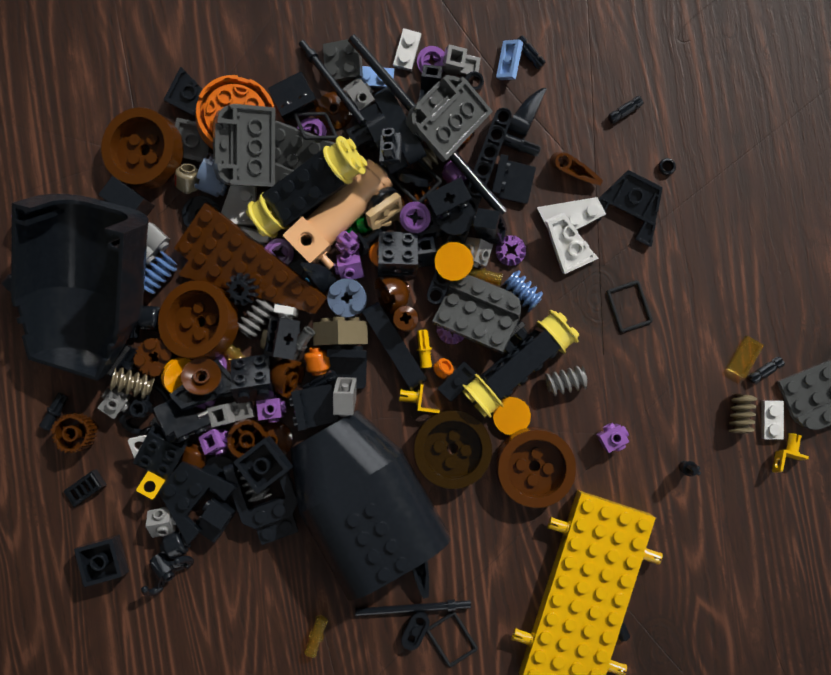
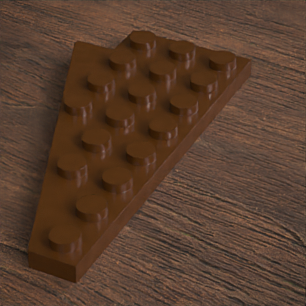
(221, 249)

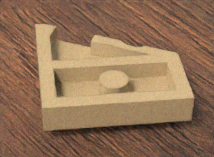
(385, 212)

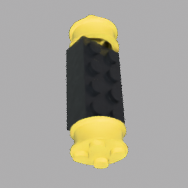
(306, 187)
(516, 365)

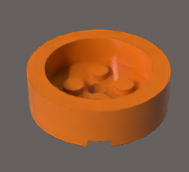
(223, 92)

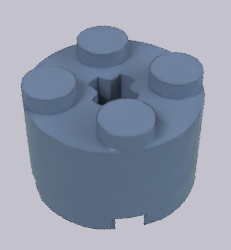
(208, 181)
(339, 290)

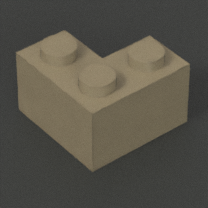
(340, 331)

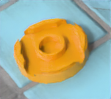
(454, 261)
(172, 373)
(513, 416)

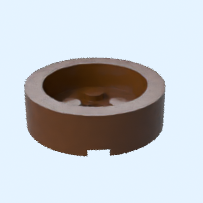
(126, 139)
(180, 320)
(555, 469)

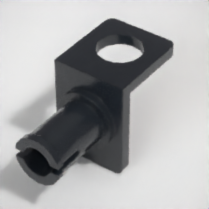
(367, 239)

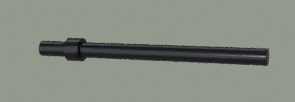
(312, 57)
(450, 605)

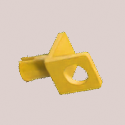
(416, 397)
(791, 451)
(159, 481)

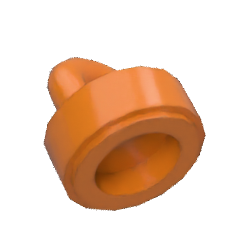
(443, 368)

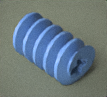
(158, 271)
(523, 290)

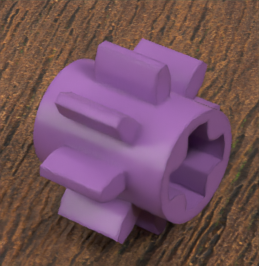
(347, 242)

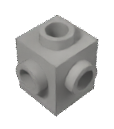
(359, 93)
(480, 250)
(114, 402)
(160, 522)

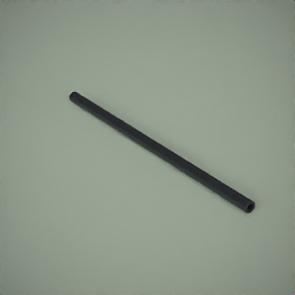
(408, 104)

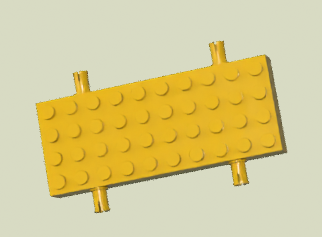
(588, 589)

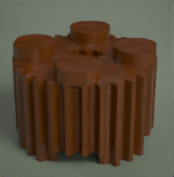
(146, 357)
(84, 429)

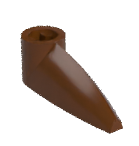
(575, 168)

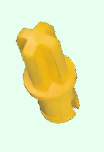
(424, 349)

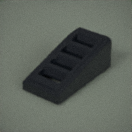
(97, 480)

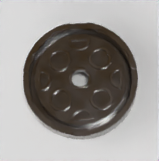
(458, 468)

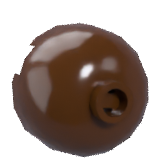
(393, 293)
(286, 376)
(238, 436)

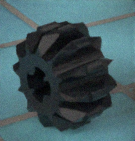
(242, 296)

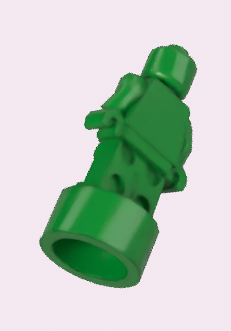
(360, 226)

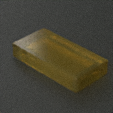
(745, 356)

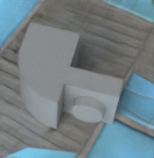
(458, 62)
(230, 413)

